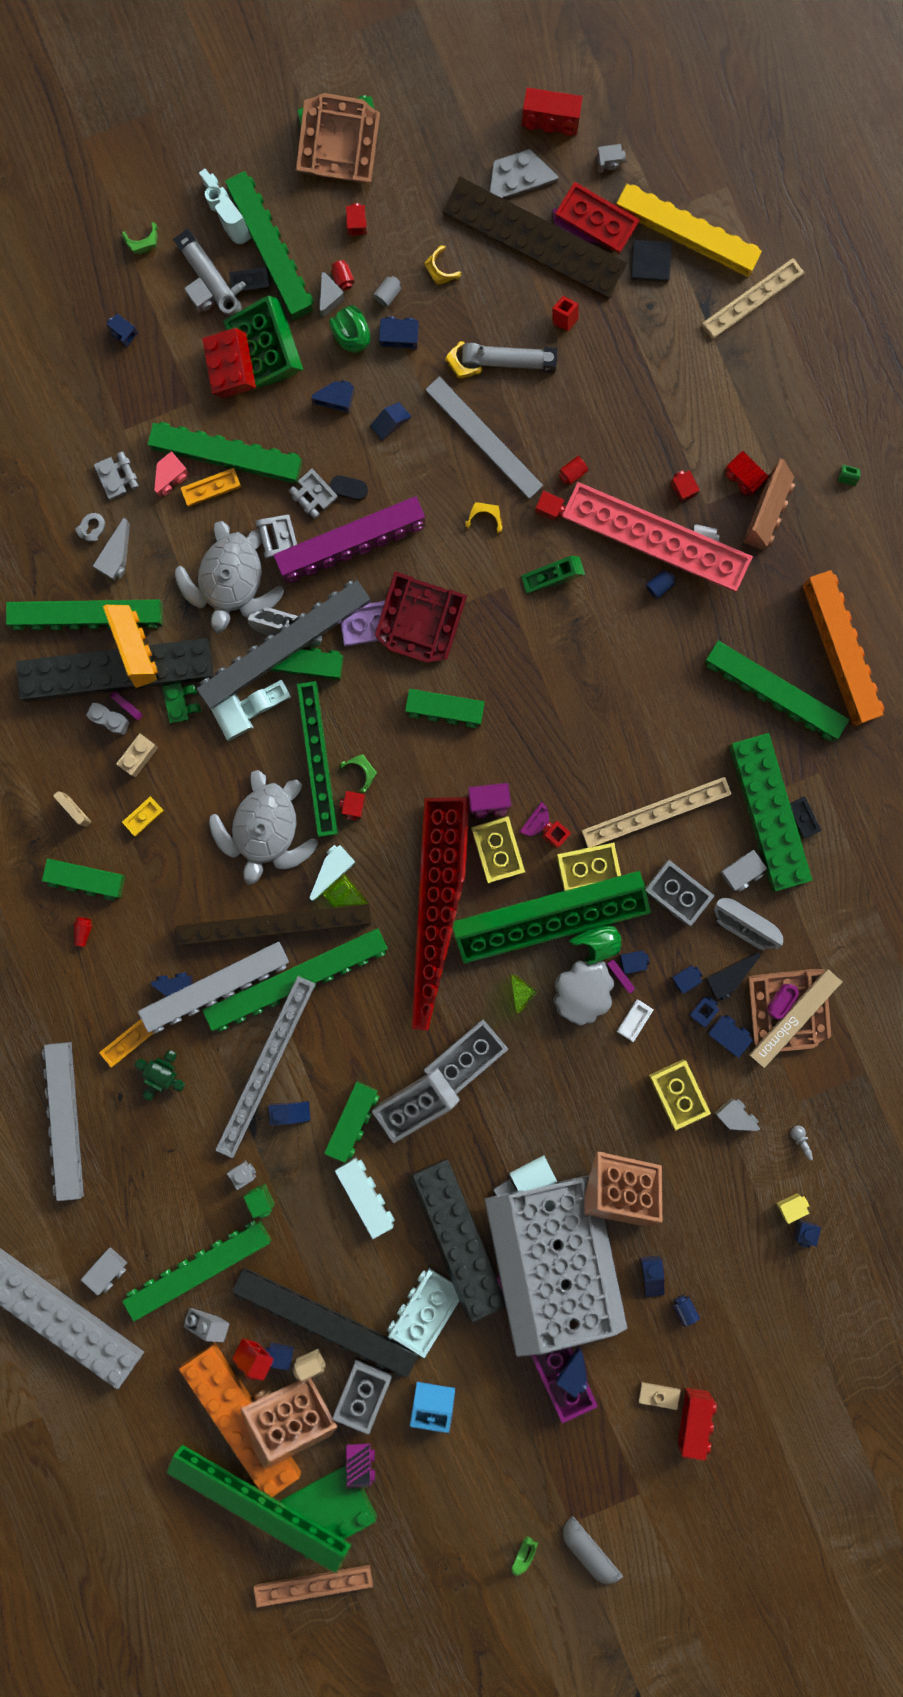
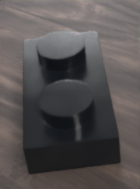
(252, 278)
(804, 818)

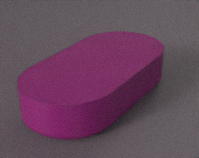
(126, 705)
(782, 1001)

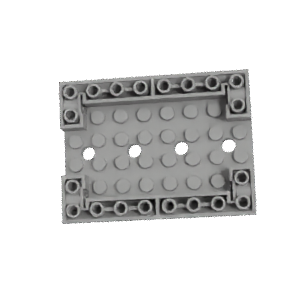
(534, 1271)

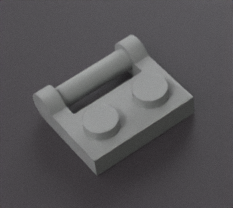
(282, 532)

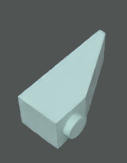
(333, 867)

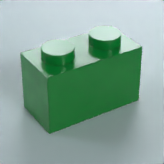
(259, 1201)

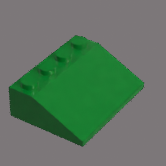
(269, 341)
(333, 1504)

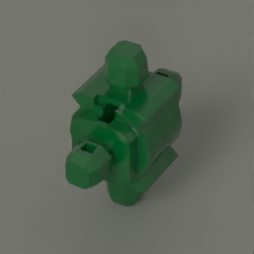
(159, 1075)

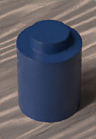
(660, 584)
(685, 1310)

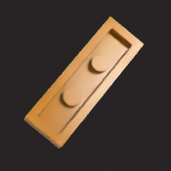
(210, 487)
(125, 1043)

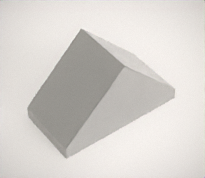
(330, 295)

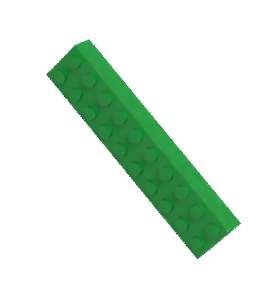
(551, 917)

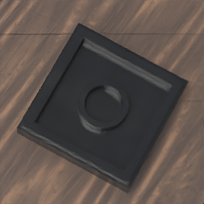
(651, 260)

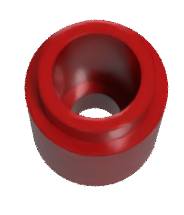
(342, 275)

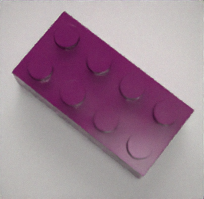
(489, 800)

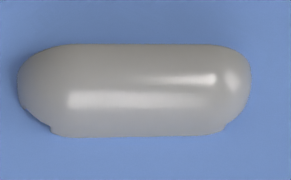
(270, 621)
(747, 924)
(589, 1553)

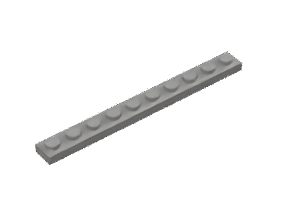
(265, 1066)

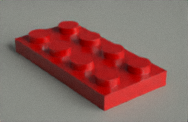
(597, 217)

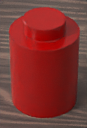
(573, 470)

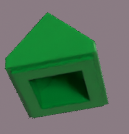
(849, 475)

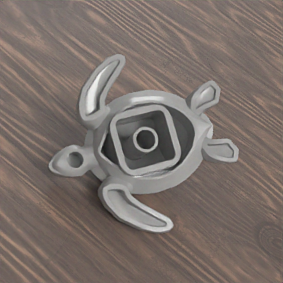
(228, 578)
(263, 829)

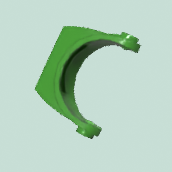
(143, 245)
(369, 770)
(520, 1565)

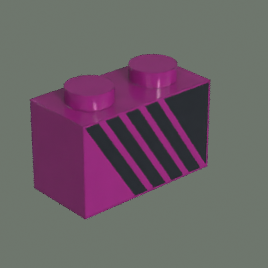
(359, 1466)

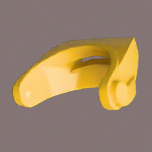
(438, 276)
(458, 369)
(482, 507)

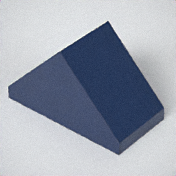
(390, 420)

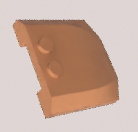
(338, 138)
(762, 990)

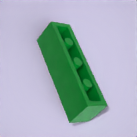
(313, 664)
(444, 707)
(83, 878)
(350, 1123)

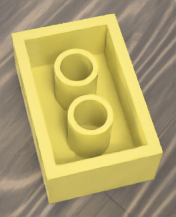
(497, 850)
(588, 866)
(679, 1094)

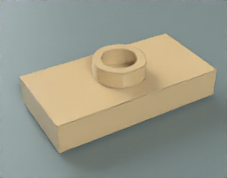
(659, 1395)

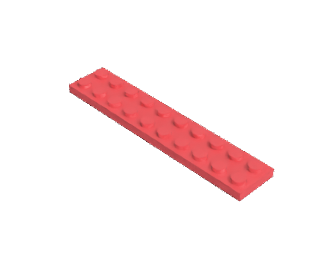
(657, 537)

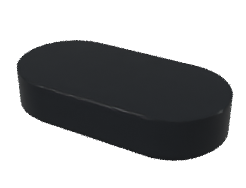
(349, 487)

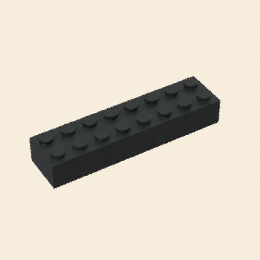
(457, 1240)

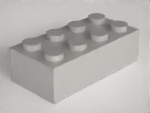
(468, 1056)
(415, 1105)

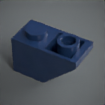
(173, 985)

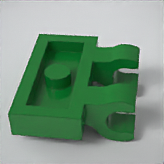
(176, 703)

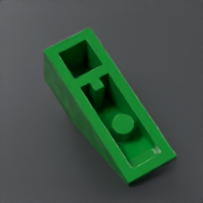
(553, 574)

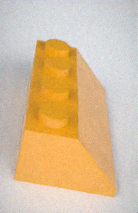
(131, 644)

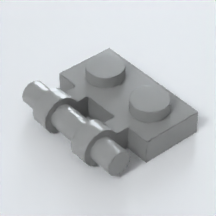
(110, 478)
(317, 489)

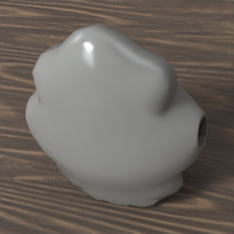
(583, 992)

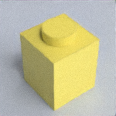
(793, 1207)

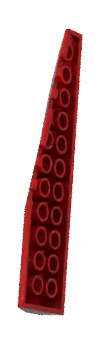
(439, 895)

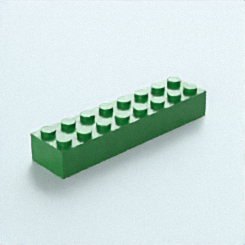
(770, 812)

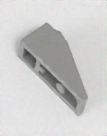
(114, 555)

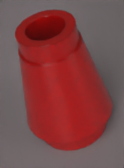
(82, 929)

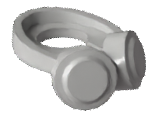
(95, 533)

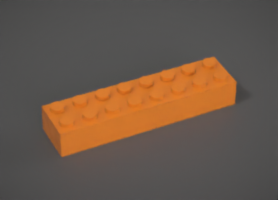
(843, 648)
(223, 1398)

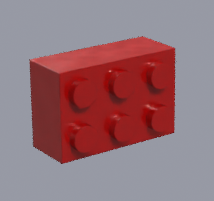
(551, 111)
(229, 363)
(696, 1424)

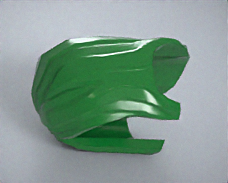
(350, 329)
(601, 943)

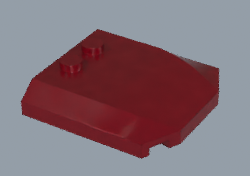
(419, 619)

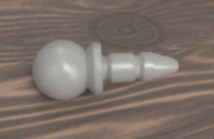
(799, 1134)

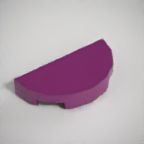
(536, 822)
(618, 973)

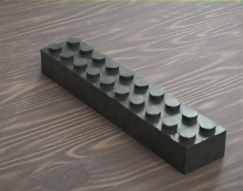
(106, 672)

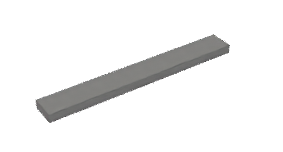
(484, 438)

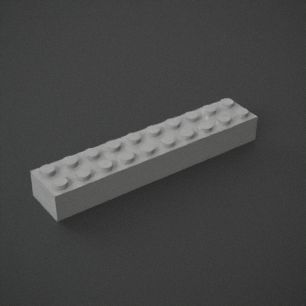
(65, 1322)

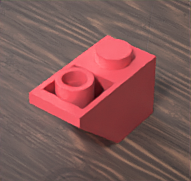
(169, 473)

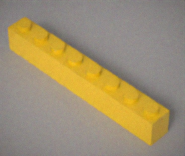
(689, 230)

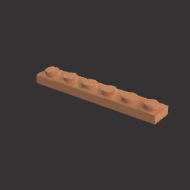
(313, 1586)

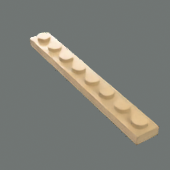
(656, 812)

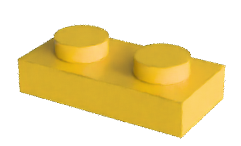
(143, 816)

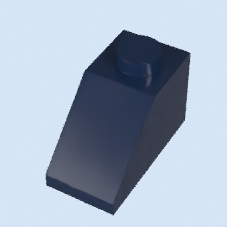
(335, 396)
(289, 1112)
(652, 1275)
(573, 1375)

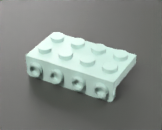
(424, 1313)

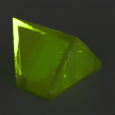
(344, 893)
(522, 993)

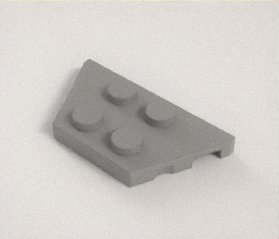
(520, 174)

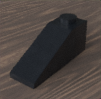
(728, 979)

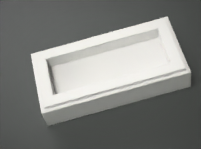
(635, 1020)

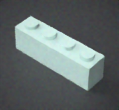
(364, 1197)

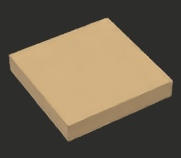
(74, 811)

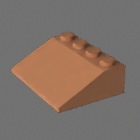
(769, 506)
(624, 1190)
(287, 1422)

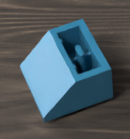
(432, 1407)

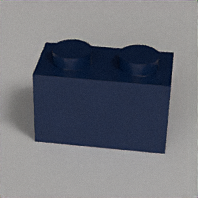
(399, 332)
(730, 1036)

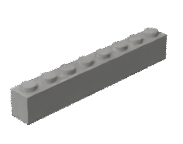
(208, 989)
(63, 1120)

